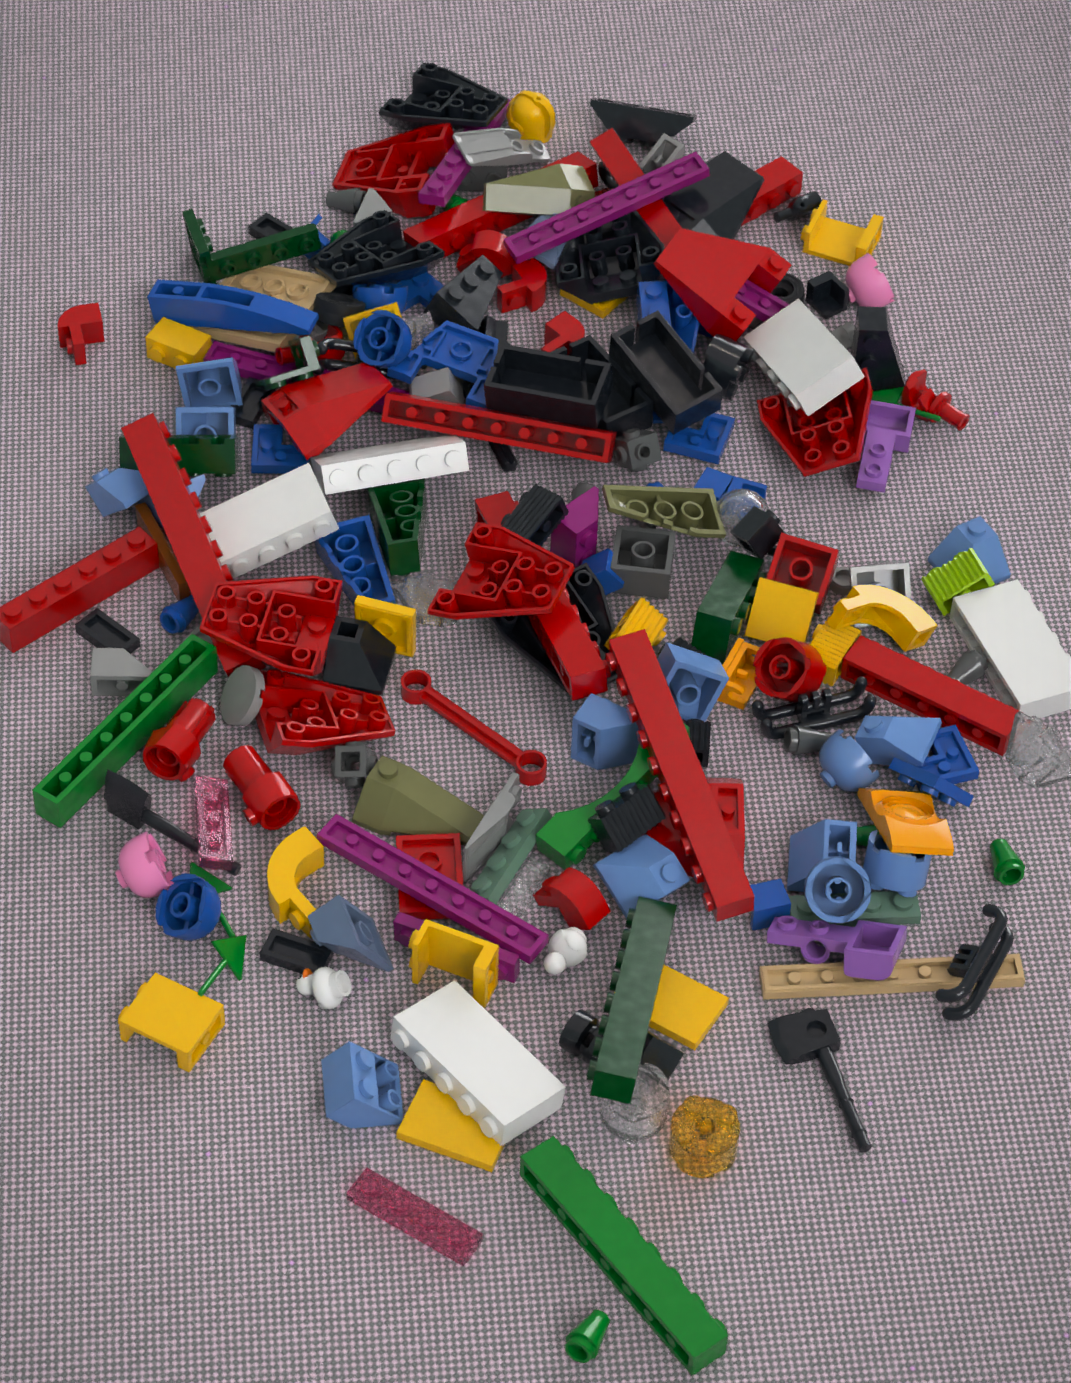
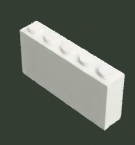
(803, 358)
(390, 463)
(271, 520)
(1020, 649)
(477, 1063)

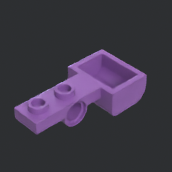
(886, 431)
(868, 947)

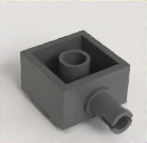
(643, 559)

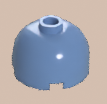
(845, 763)

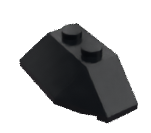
(639, 121)

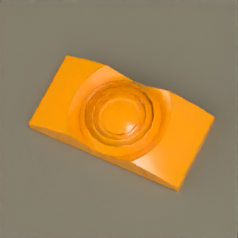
(907, 821)

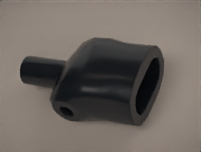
(799, 207)

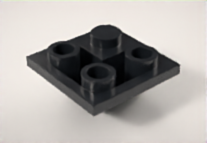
(358, 656)

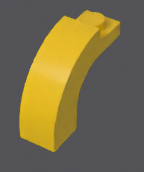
(886, 610)
(289, 864)

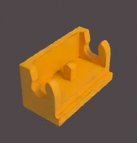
(740, 673)

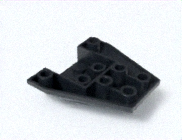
(443, 98)
(719, 201)
(374, 254)
(610, 260)
(591, 602)

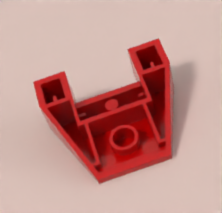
(397, 167)
(710, 273)

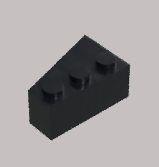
(466, 295)
(876, 348)

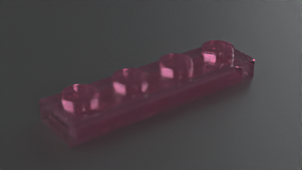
(213, 823)
(415, 1216)

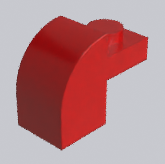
(490, 245)
(526, 289)
(80, 327)
(562, 331)
(575, 897)

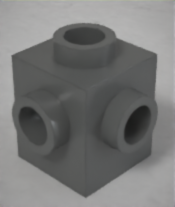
(637, 449)
(346, 757)

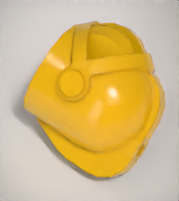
(531, 116)

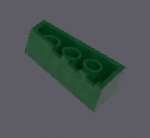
(198, 452)
(399, 523)
(727, 605)

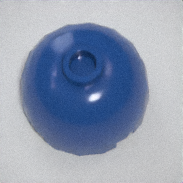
(381, 294)
(382, 339)
(188, 908)

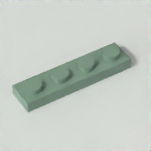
(510, 854)
(883, 908)

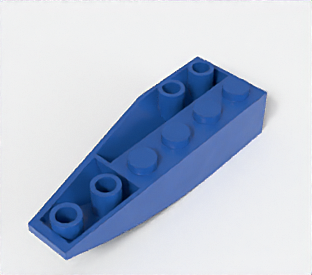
(227, 308)

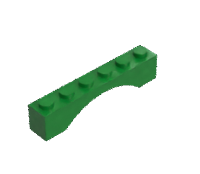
(570, 834)

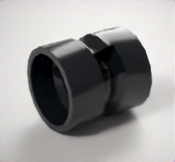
(580, 1035)

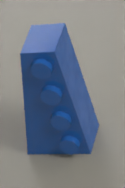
(356, 559)

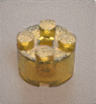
(704, 1136)

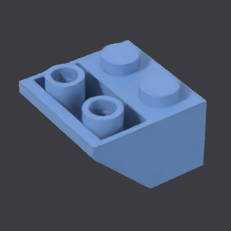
(603, 734)
(816, 843)
(361, 1088)

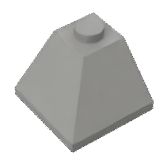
(888, 575)

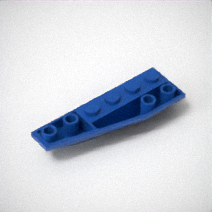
(662, 297)

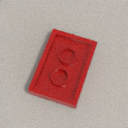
(437, 851)

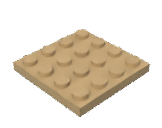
(278, 282)

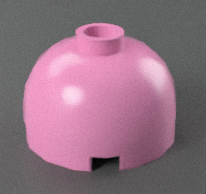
(867, 284)
(143, 867)

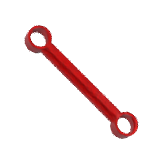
(473, 727)

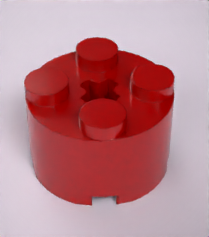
(788, 669)

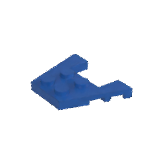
(458, 348)

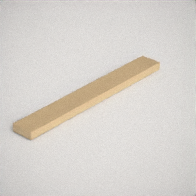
(906, 977)

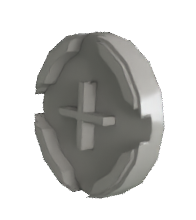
(241, 696)

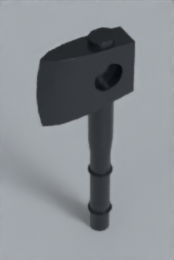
(133, 806)
(812, 1036)

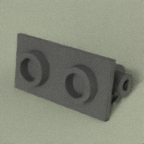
(482, 174)

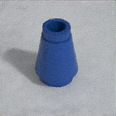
(178, 615)

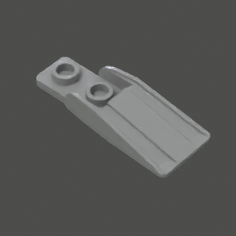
(499, 148)
(491, 828)

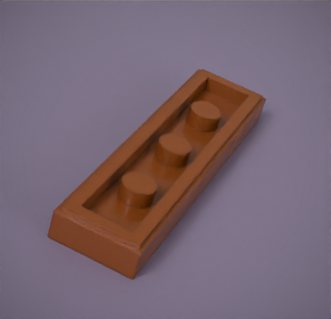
(167, 559)

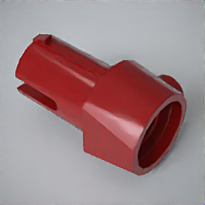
(177, 746)
(265, 793)

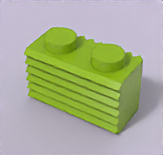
(956, 578)

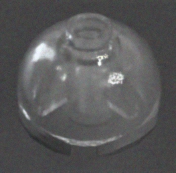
(733, 507)

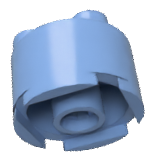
(894, 871)
(838, 908)

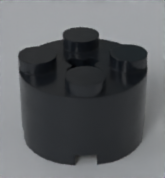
(727, 363)

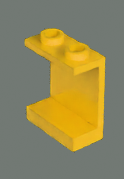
(839, 240)
(456, 954)
(173, 1018)

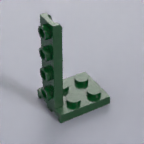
(247, 255)

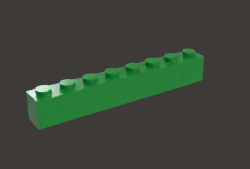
(125, 730)
(624, 1255)

